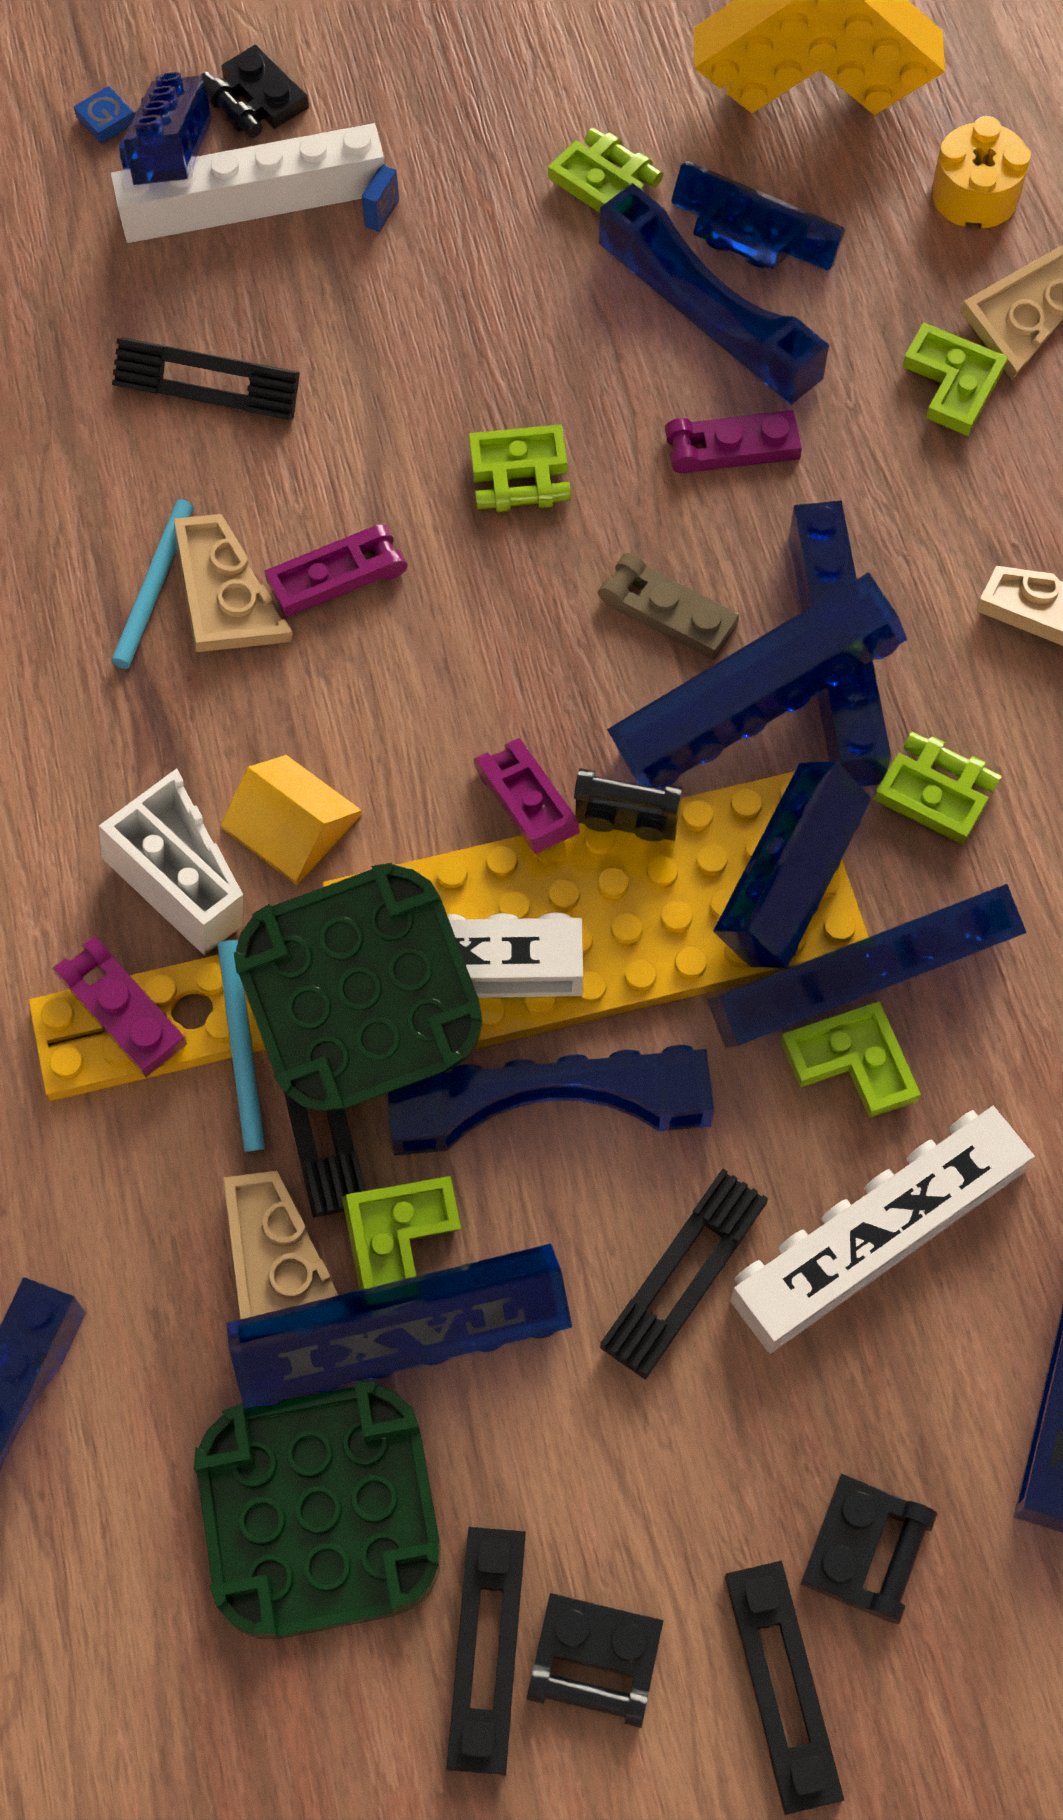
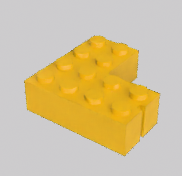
(864, 46)

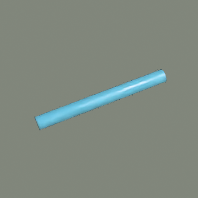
(150, 589)
(241, 1050)

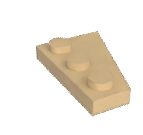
(1019, 310)
(221, 590)
(1025, 601)
(271, 1247)

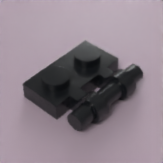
(262, 84)

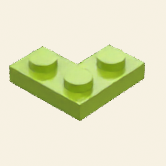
(963, 369)
(855, 1043)
(386, 1221)

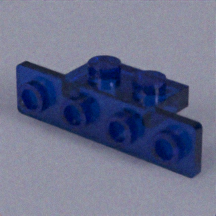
(754, 222)

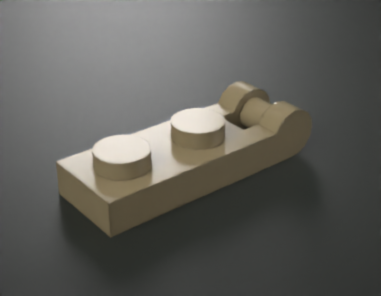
(669, 606)

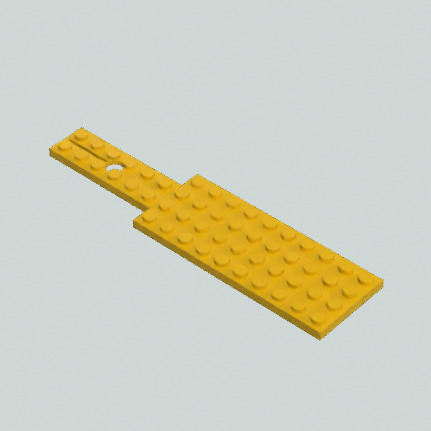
(643, 934)

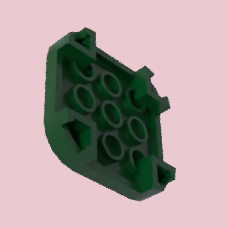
(358, 988)
(317, 1512)

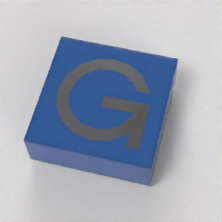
(104, 114)
(380, 198)

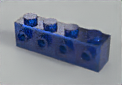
(166, 130)
(792, 865)

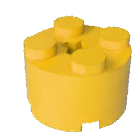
(980, 173)

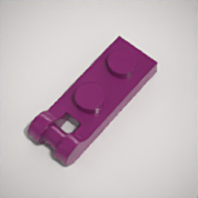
(733, 441)
(335, 570)
(527, 796)
(121, 1007)

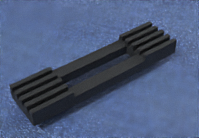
(142, 368)
(330, 1177)
(640, 1337)
(481, 1735)
(805, 1772)

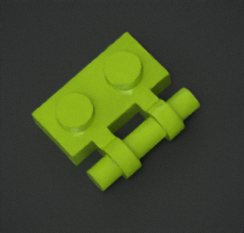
(592, 176)
(519, 455)
(932, 797)

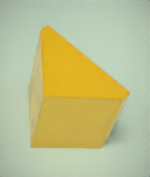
(287, 816)

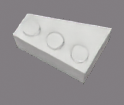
(174, 864)

